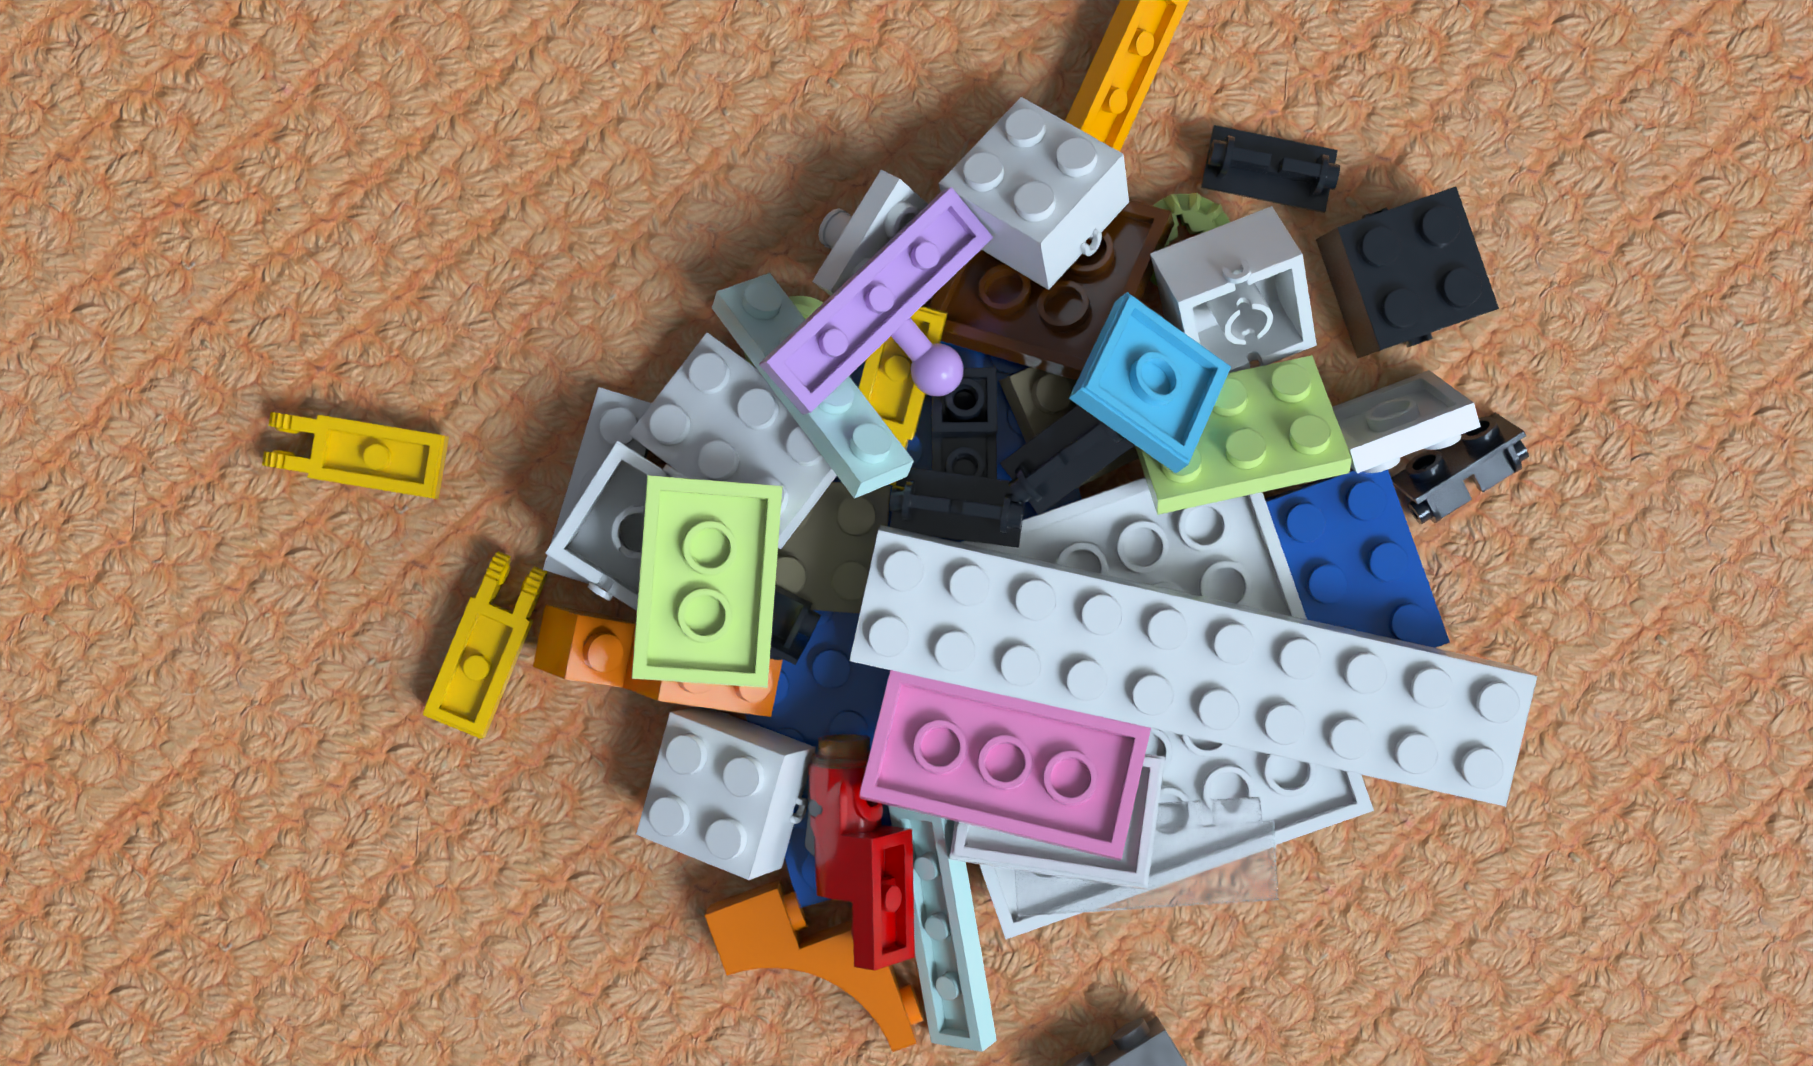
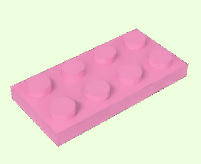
(1006, 764)

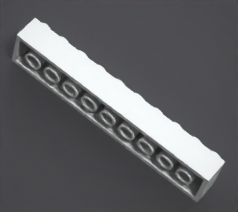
(1193, 665)

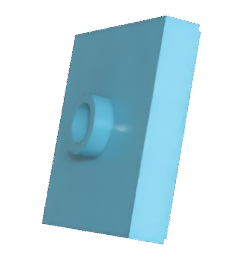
(1150, 383)

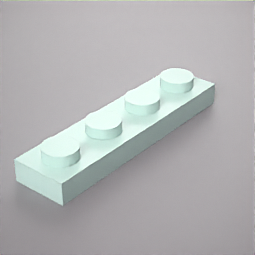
(842, 425)
(946, 937)

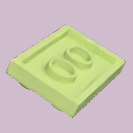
(1262, 435)
(707, 581)

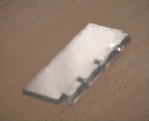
(1188, 865)

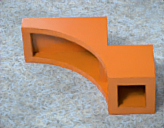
(601, 650)
(763, 932)

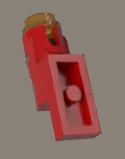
(858, 855)

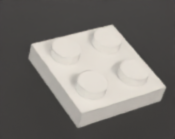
(1403, 420)

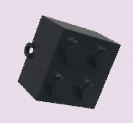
(1406, 272)

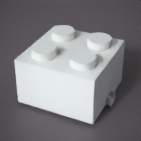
(1040, 190)
(1239, 290)
(606, 526)
(726, 791)

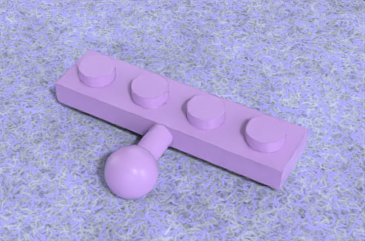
(879, 305)

